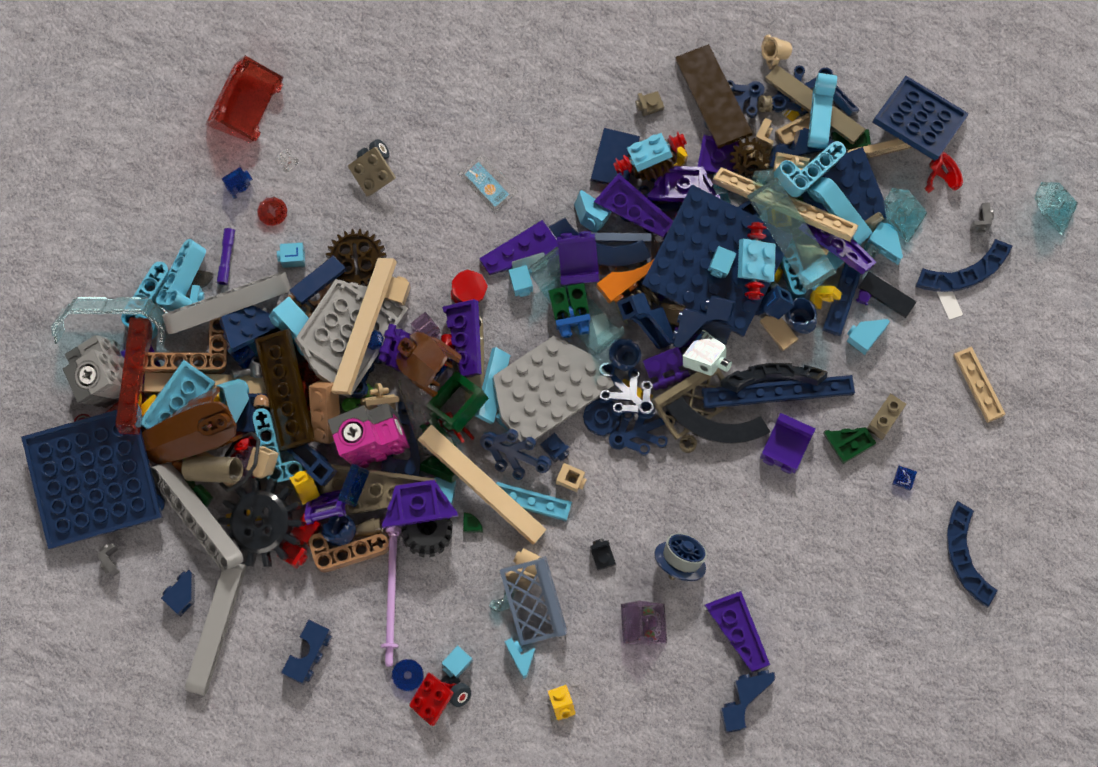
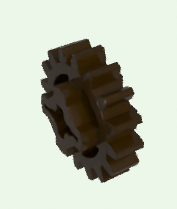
(739, 151)

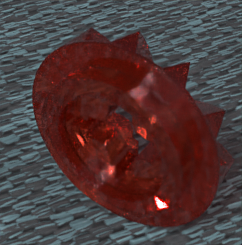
(268, 218)

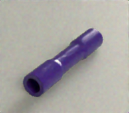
(227, 244)

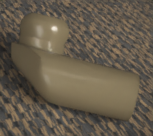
(873, 220)

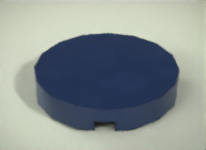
(600, 419)

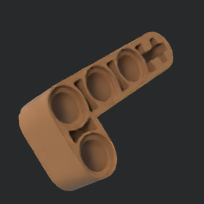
(350, 548)

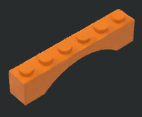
(617, 283)

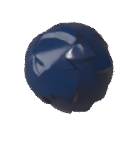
(624, 354)
(339, 530)

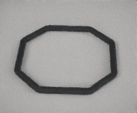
(253, 466)

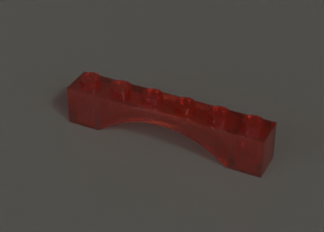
(130, 398)

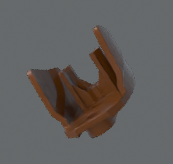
(424, 359)

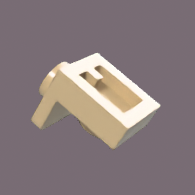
(764, 133)

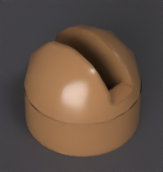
(261, 401)

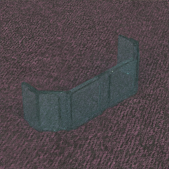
(791, 234)
(103, 305)
(601, 331)

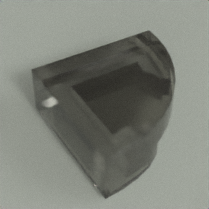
(202, 278)

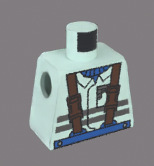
(706, 355)

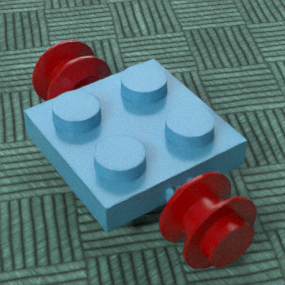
(649, 152)
(756, 260)

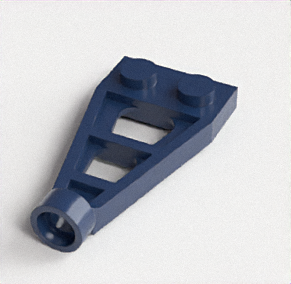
(401, 466)

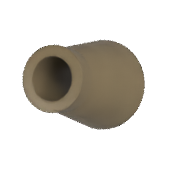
(369, 528)

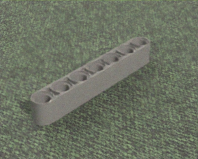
(226, 302)
(196, 516)
(214, 630)

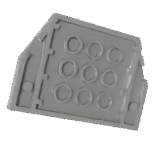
(330, 327)
(547, 387)

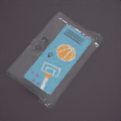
(491, 188)

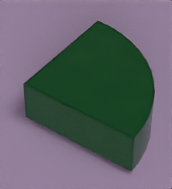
(471, 524)

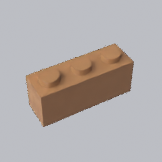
(323, 406)

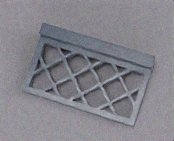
(622, 239)
(550, 596)

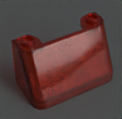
(244, 99)

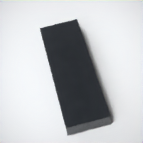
(887, 294)

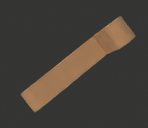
(207, 358)

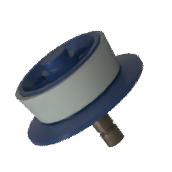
(681, 557)

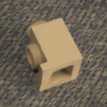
(567, 472)

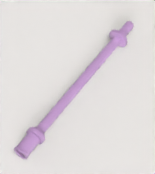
(393, 533)

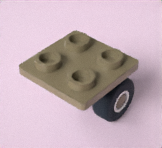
(371, 168)

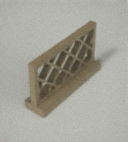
(681, 389)

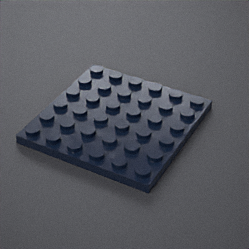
(685, 255)
(90, 479)

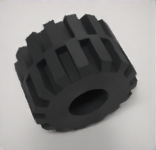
(424, 543)

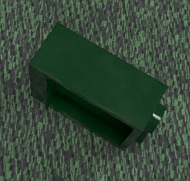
(466, 412)

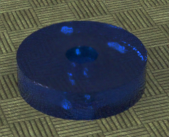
(399, 671)

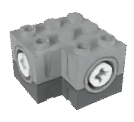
(95, 371)

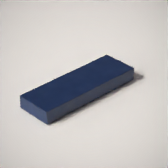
(317, 280)

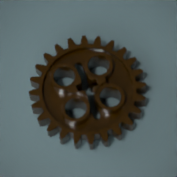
(368, 257)

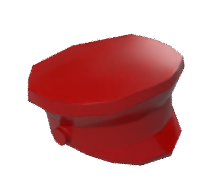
(468, 286)

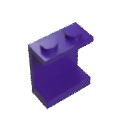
(578, 258)
(787, 443)

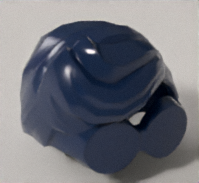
(802, 316)

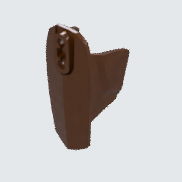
(187, 432)

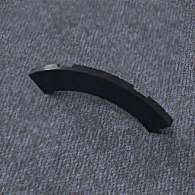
(773, 371)
(716, 431)

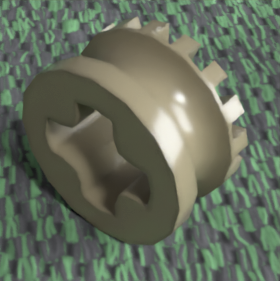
(765, 104)
(693, 441)

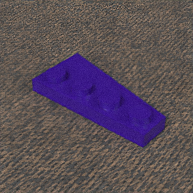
(632, 205)
(529, 242)
(847, 251)
(465, 332)
(738, 627)

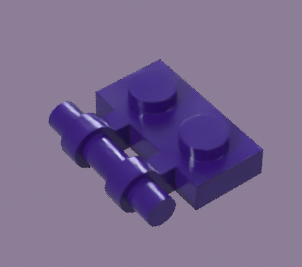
(389, 350)
(665, 362)

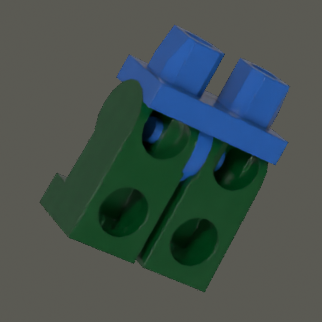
(573, 315)

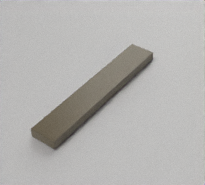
(803, 97)

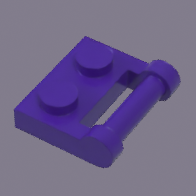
(324, 507)

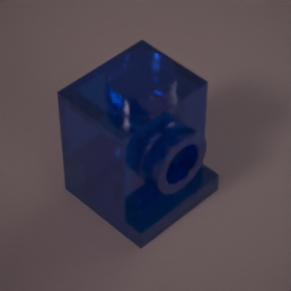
(237, 181)

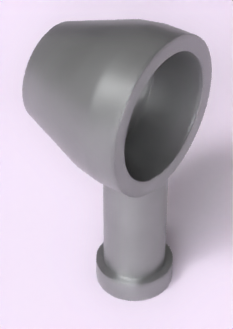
(254, 370)

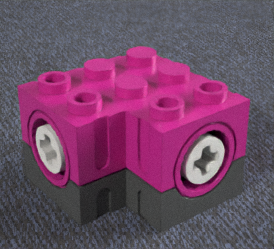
(368, 434)

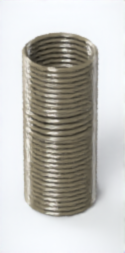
(212, 469)

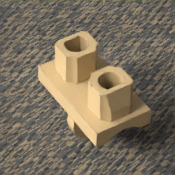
(800, 162)
(372, 402)

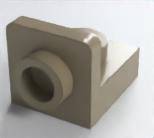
(649, 103)

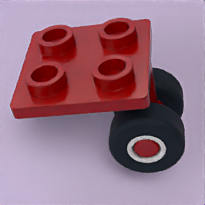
(435, 694)

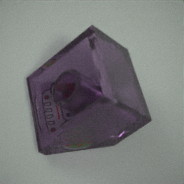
(643, 623)

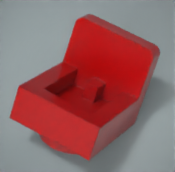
(296, 555)

